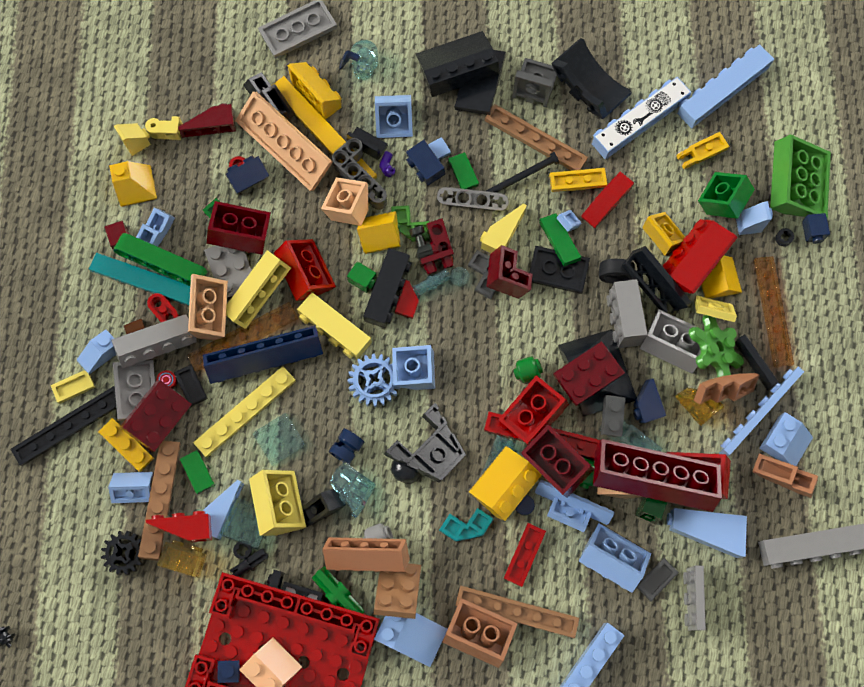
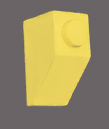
(133, 137)

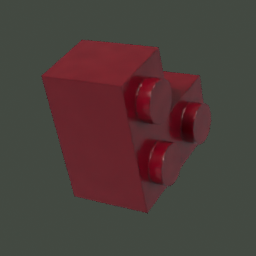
(504, 275)

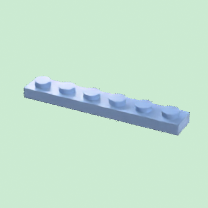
(765, 404)

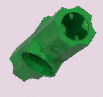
(336, 591)

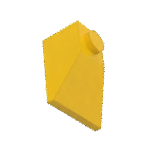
(133, 182)

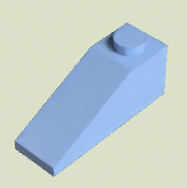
(221, 508)

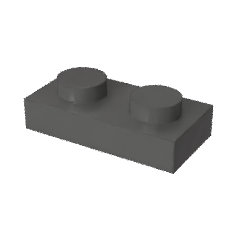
(613, 416)

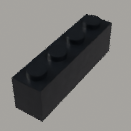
(387, 288)

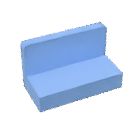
(130, 487)

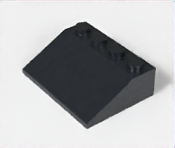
(458, 63)

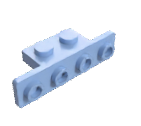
(572, 510)

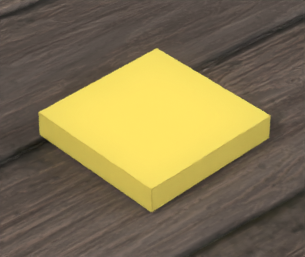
(715, 308)

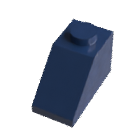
(648, 403)

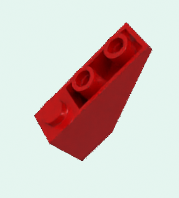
(190, 528)

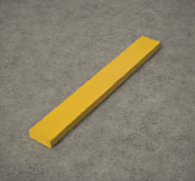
(315, 122)

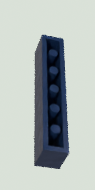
(262, 354)

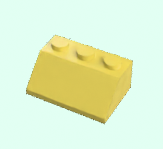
(277, 502)

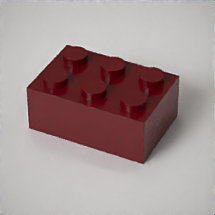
(238, 227)
(155, 415)
(557, 461)

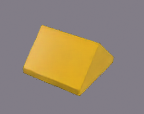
(379, 232)
(663, 232)
(722, 280)

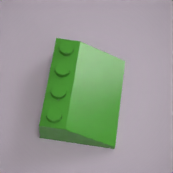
(800, 177)

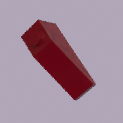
(212, 121)

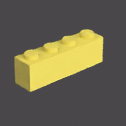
(256, 289)
(334, 326)

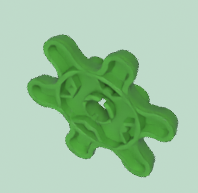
(711, 342)

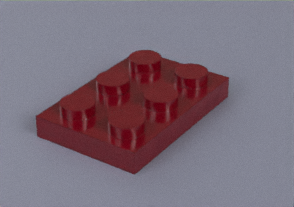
(588, 373)

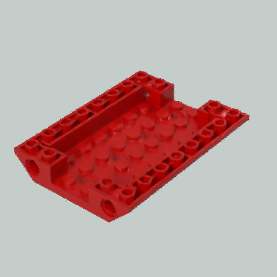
(301, 625)

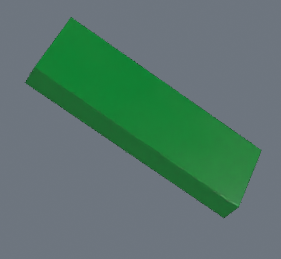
(560, 240)

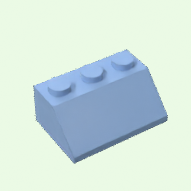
(615, 558)

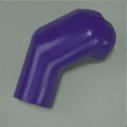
(385, 165)

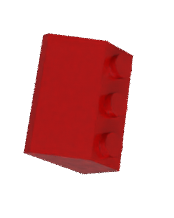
(307, 270)

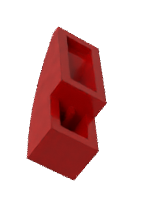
(607, 199)

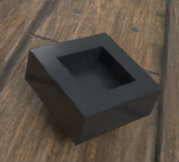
(275, 579)

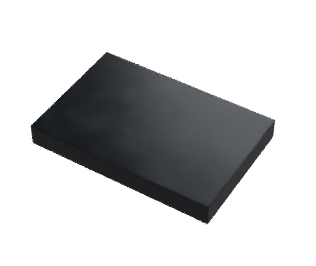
(550, 272)

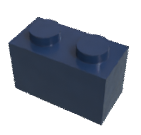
(425, 162)
(247, 174)

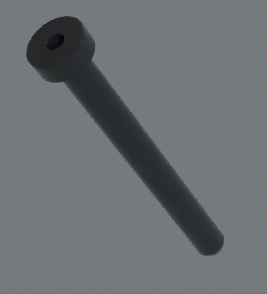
(531, 170)

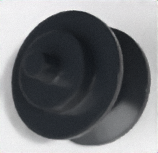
(5, 637)

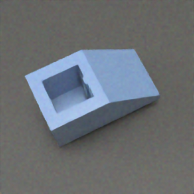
(754, 219)

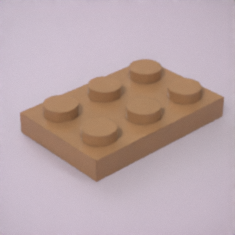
(398, 592)

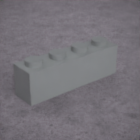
(153, 341)

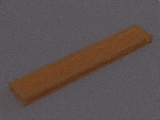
(773, 312)
(256, 330)

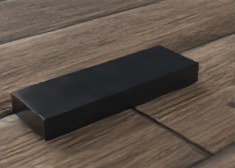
(756, 362)

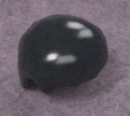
(403, 473)

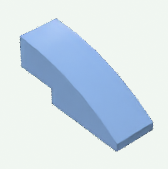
(156, 227)

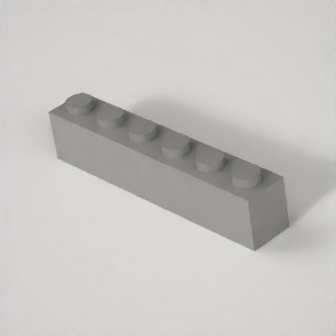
(812, 546)

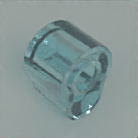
(368, 59)

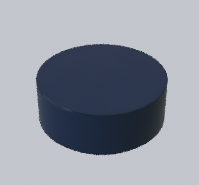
(526, 506)

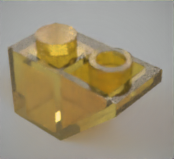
(700, 412)

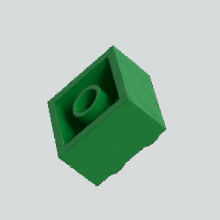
(726, 195)

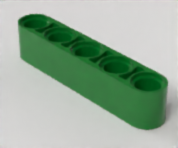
(157, 259)

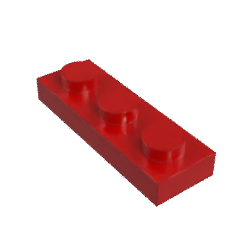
(524, 555)

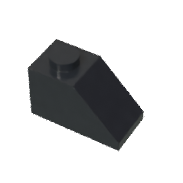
(322, 506)

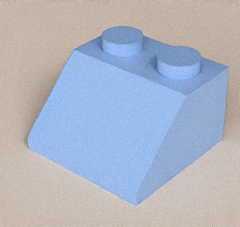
(393, 116)
(414, 367)
(787, 439)

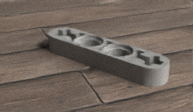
(472, 202)

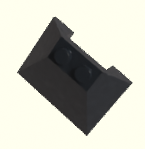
(621, 387)

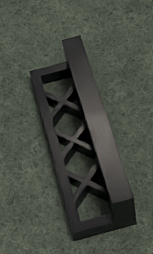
(658, 279)

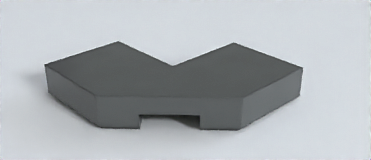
(480, 263)

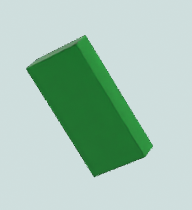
(463, 171)
(197, 472)

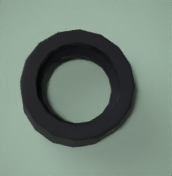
(613, 271)

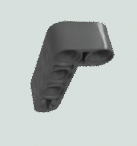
(351, 165)

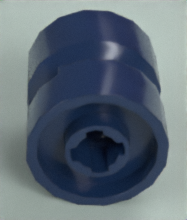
(346, 446)

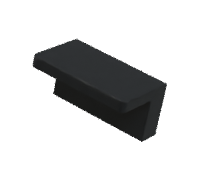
(371, 145)

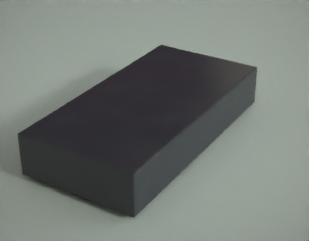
(190, 385)

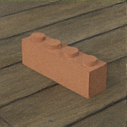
(366, 554)

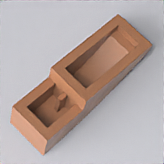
(785, 475)

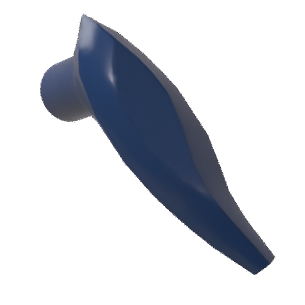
(347, 56)

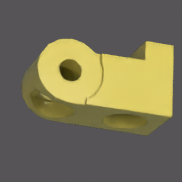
(164, 129)

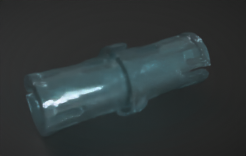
(431, 282)

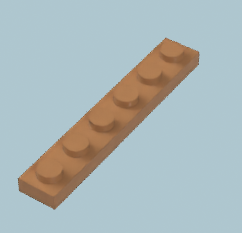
(535, 138)
(159, 498)
(522, 612)

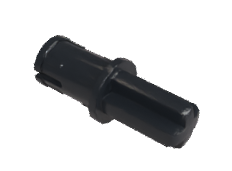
(249, 563)

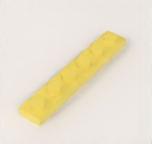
(244, 412)

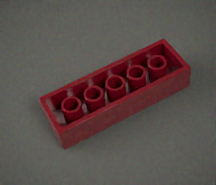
(657, 475)

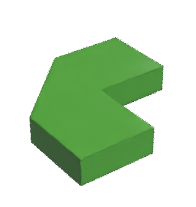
(405, 223)

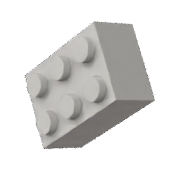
(627, 314)

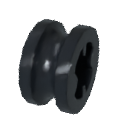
(781, 242)
(237, 547)

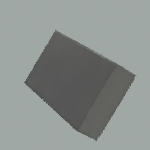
(657, 579)

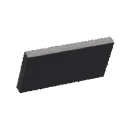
(480, 95)

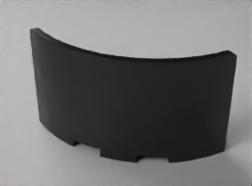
(589, 80)

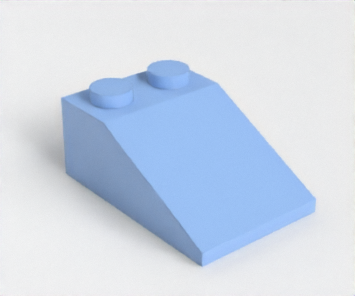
(412, 637)

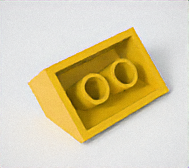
(314, 89)
(505, 483)

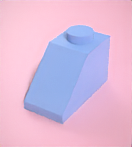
(97, 352)

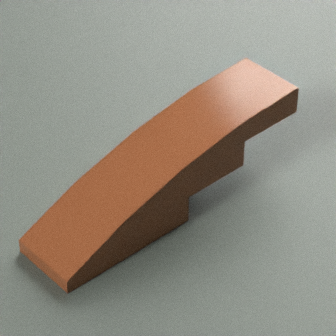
(725, 387)

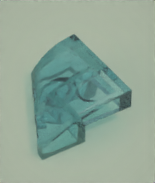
(352, 487)

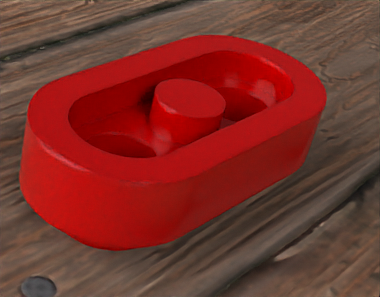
(162, 311)

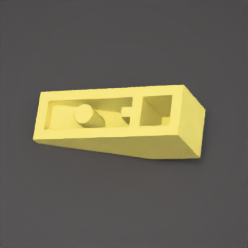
(502, 230)

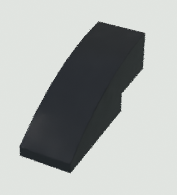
(270, 93)

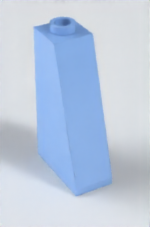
(712, 529)

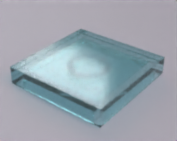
(279, 439)
(242, 524)

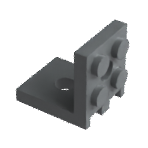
(534, 81)

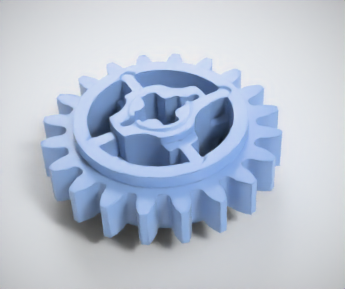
(370, 387)

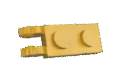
(704, 150)

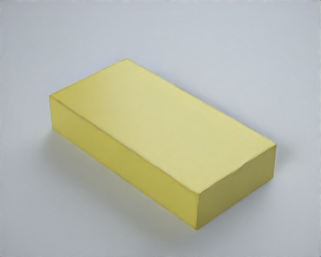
(72, 386)

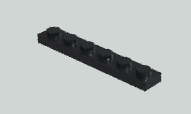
(65, 427)

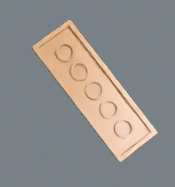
(283, 141)

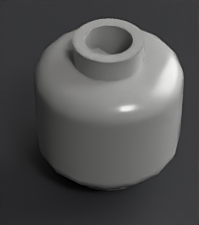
(378, 531)

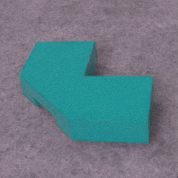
(474, 528)

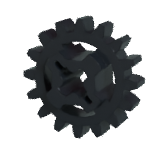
(118, 545)

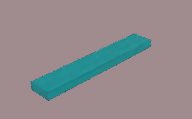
(140, 278)

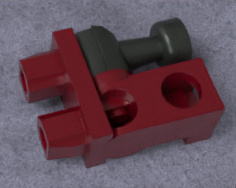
(437, 249)

